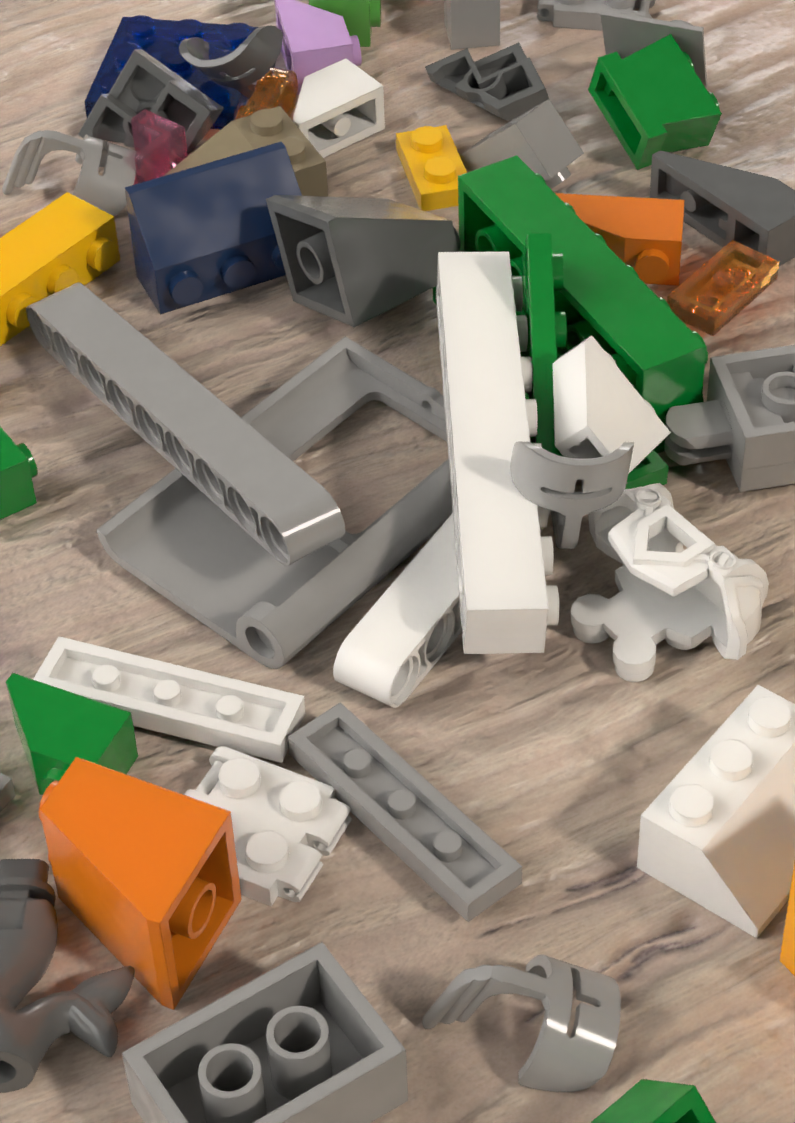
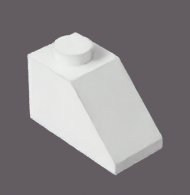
(339, 107)

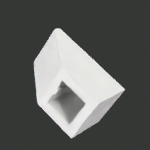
(600, 407)

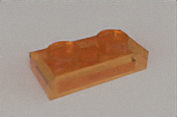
(723, 287)

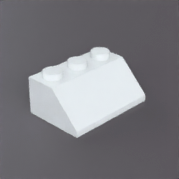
(729, 817)

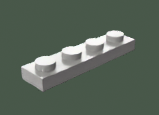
(406, 812)

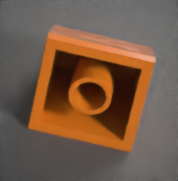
(142, 871)

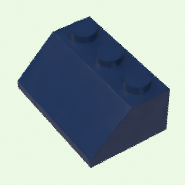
(209, 227)

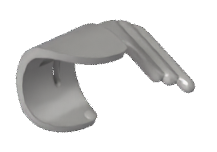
(103, 191)
(551, 483)
(556, 1060)

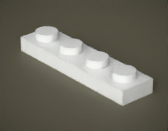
(178, 698)

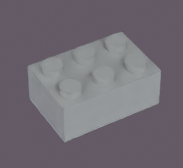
(274, 1051)

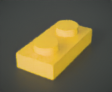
(431, 166)

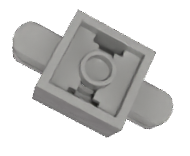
(744, 419)

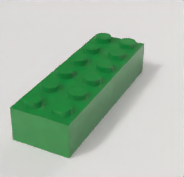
(599, 289)

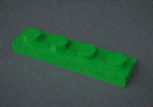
(546, 328)

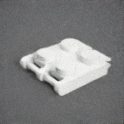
(277, 822)

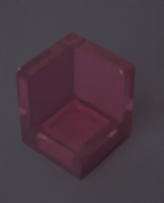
(158, 145)

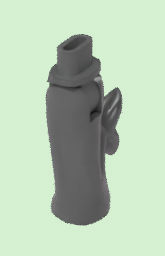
(26, 951)

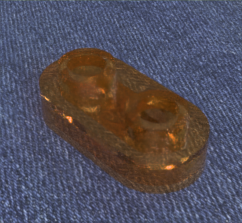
(274, 89)

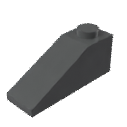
(729, 203)

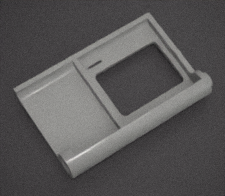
(232, 584)

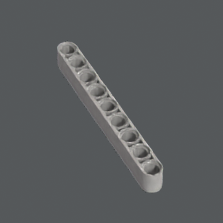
(188, 425)

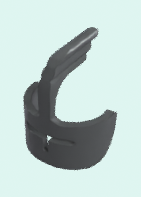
(242, 66)

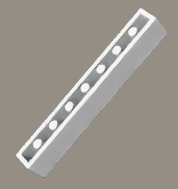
(486, 412)

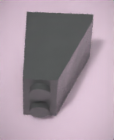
(357, 253)

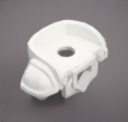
(666, 588)

